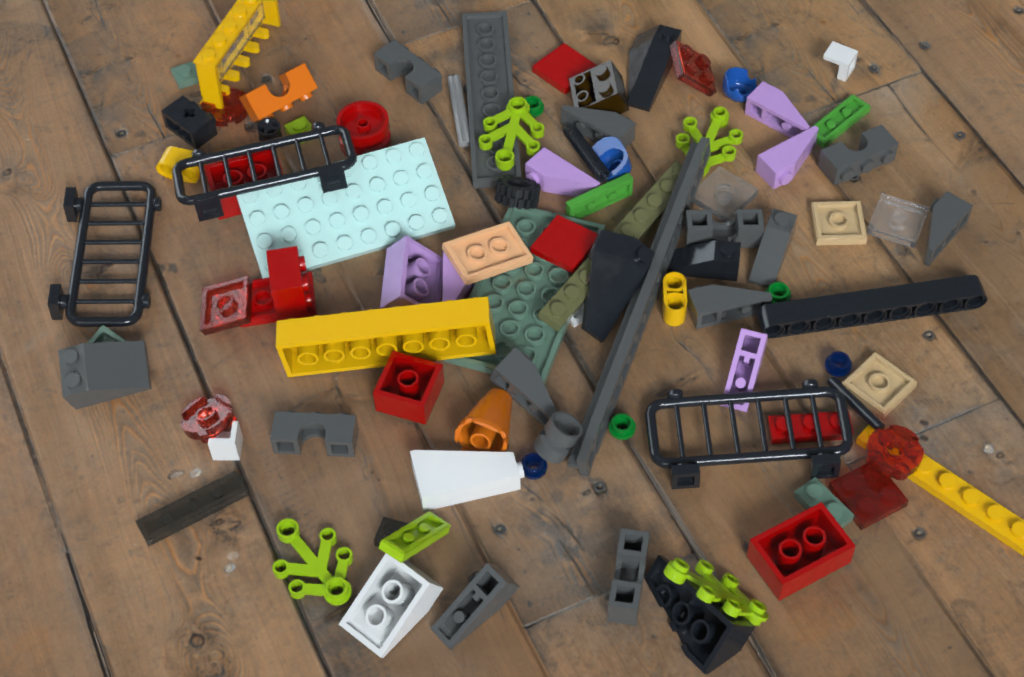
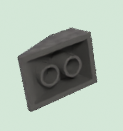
(103, 371)

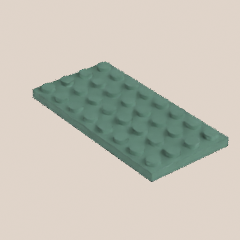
(519, 297)

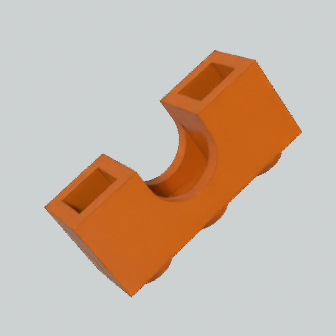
(296, 85)

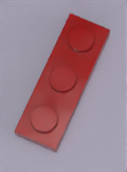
(804, 427)

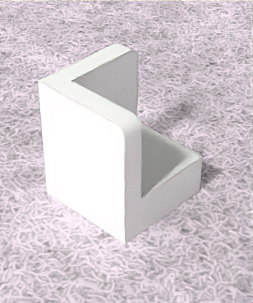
(842, 56)
(227, 444)

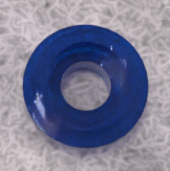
(838, 358)
(534, 459)

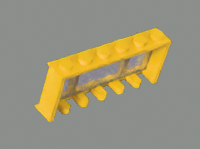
(229, 42)

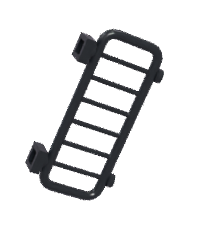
(208, 203)
(72, 206)
(685, 470)

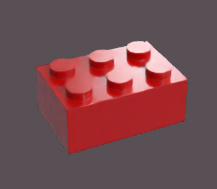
(240, 174)
(800, 551)

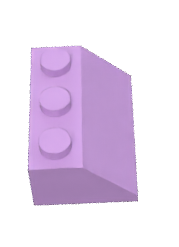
(411, 275)

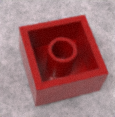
(289, 283)
(408, 387)

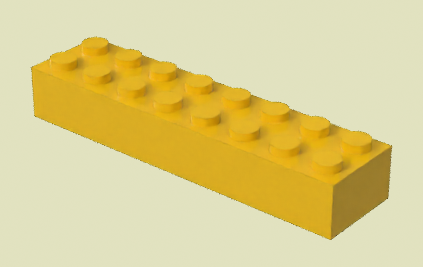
(369, 336)

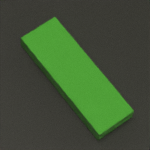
(840, 120)
(600, 197)

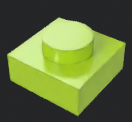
(298, 126)

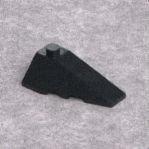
(650, 65)
(615, 274)
(703, 628)

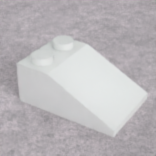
(390, 605)

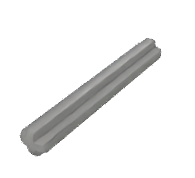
(459, 110)

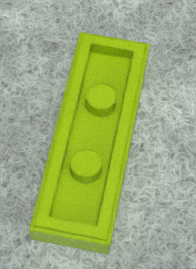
(414, 536)

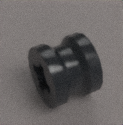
(268, 129)

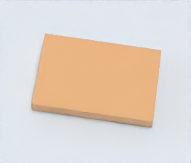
(487, 253)

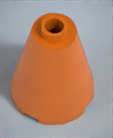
(487, 423)

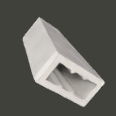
(463, 476)

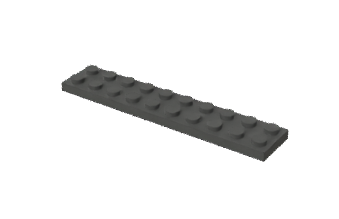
(488, 89)

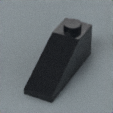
(708, 260)

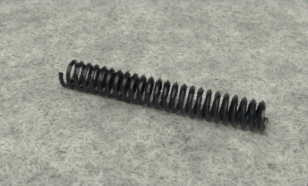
(586, 153)

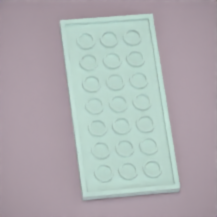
(386, 198)

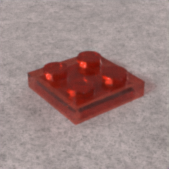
(693, 68)
(226, 305)
(868, 495)

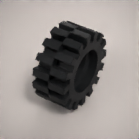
(517, 192)

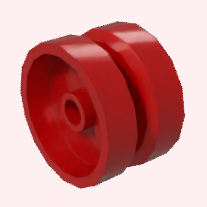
(367, 125)

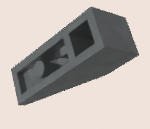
(599, 124)
(946, 220)
(773, 248)
(722, 304)
(524, 384)
(475, 605)

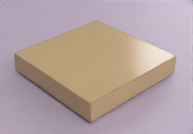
(838, 223)
(879, 384)

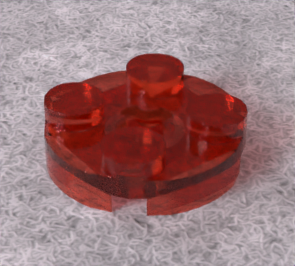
(232, 112)
(219, 413)
(894, 465)

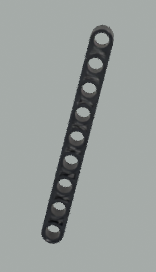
(871, 306)

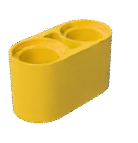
(170, 158)
(674, 298)

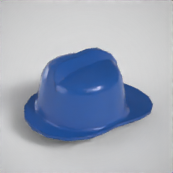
(613, 156)

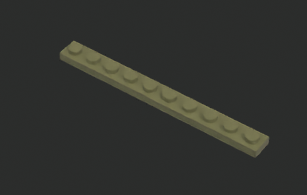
(635, 224)

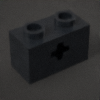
(189, 122)

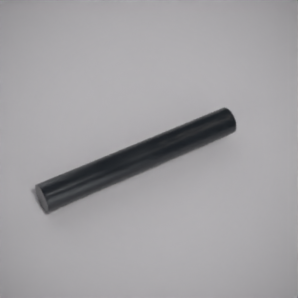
(856, 404)

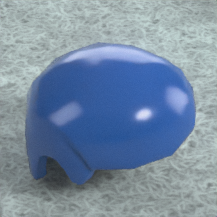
(737, 84)

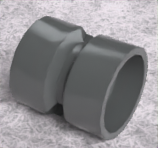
(558, 437)

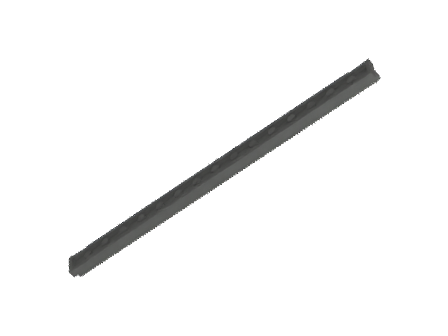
(639, 310)

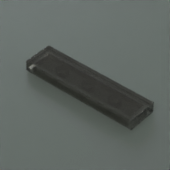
(192, 508)

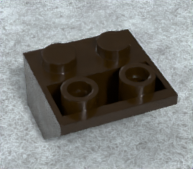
(600, 89)

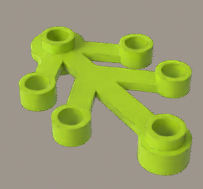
(516, 110)
(718, 119)
(314, 566)
(713, 590)

